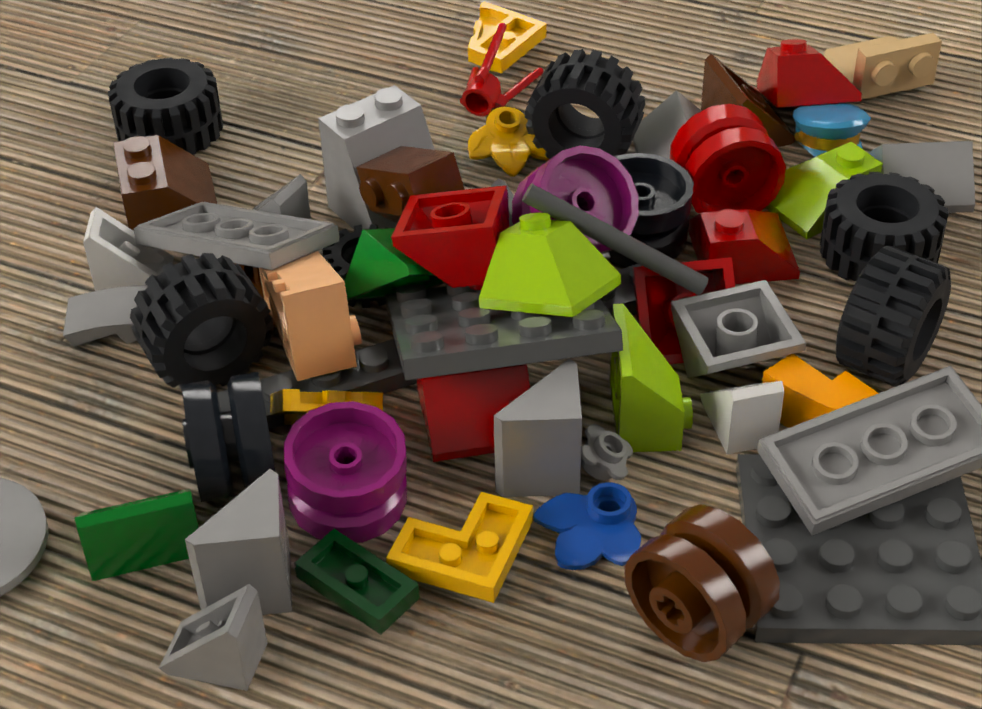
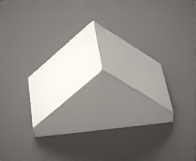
(116, 257)
(744, 413)

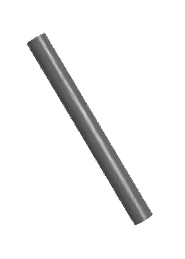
(616, 239)

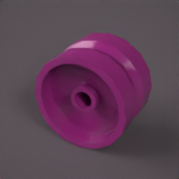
(588, 181)
(346, 471)

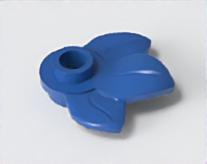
(592, 526)

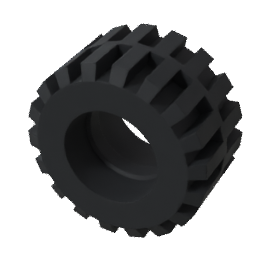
(593, 84)
(167, 100)
(877, 213)
(893, 315)
(201, 321)

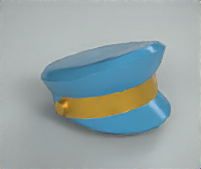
(829, 126)

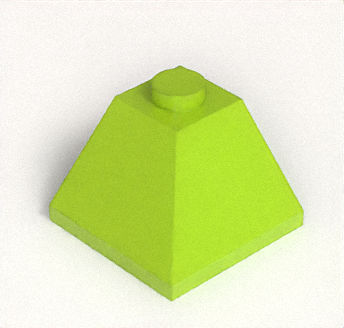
(807, 186)
(546, 269)
(646, 391)

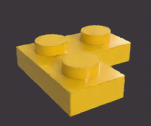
(468, 559)

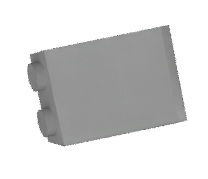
(360, 134)

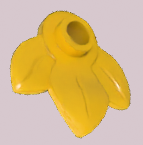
(505, 140)

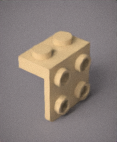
(888, 63)

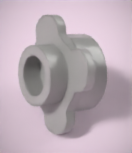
(605, 454)

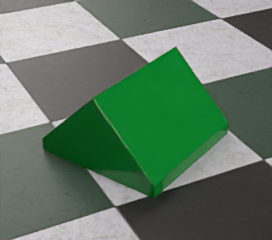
(381, 268)
(137, 534)

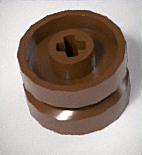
(702, 582)

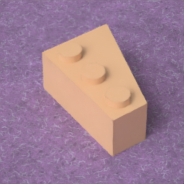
(312, 316)

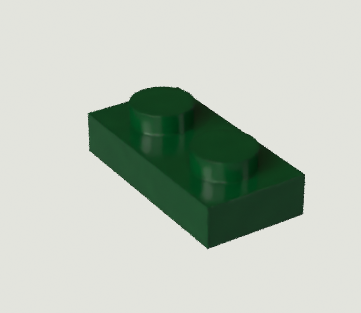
(357, 581)

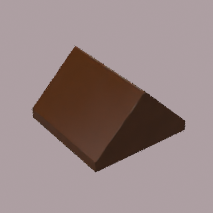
(726, 87)

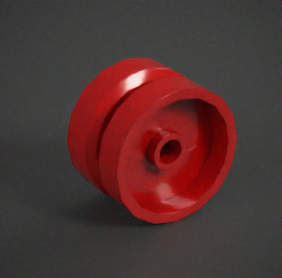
(729, 159)

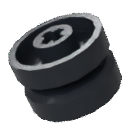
(663, 204)
(220, 437)

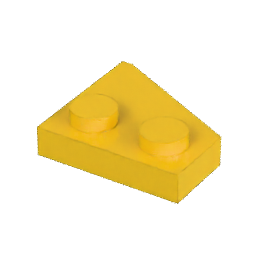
(519, 37)
(296, 404)

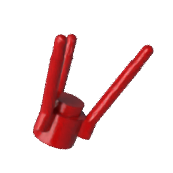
(484, 89)

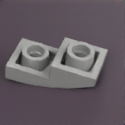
(101, 315)

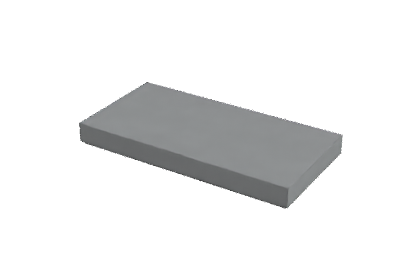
(237, 233)
(877, 449)

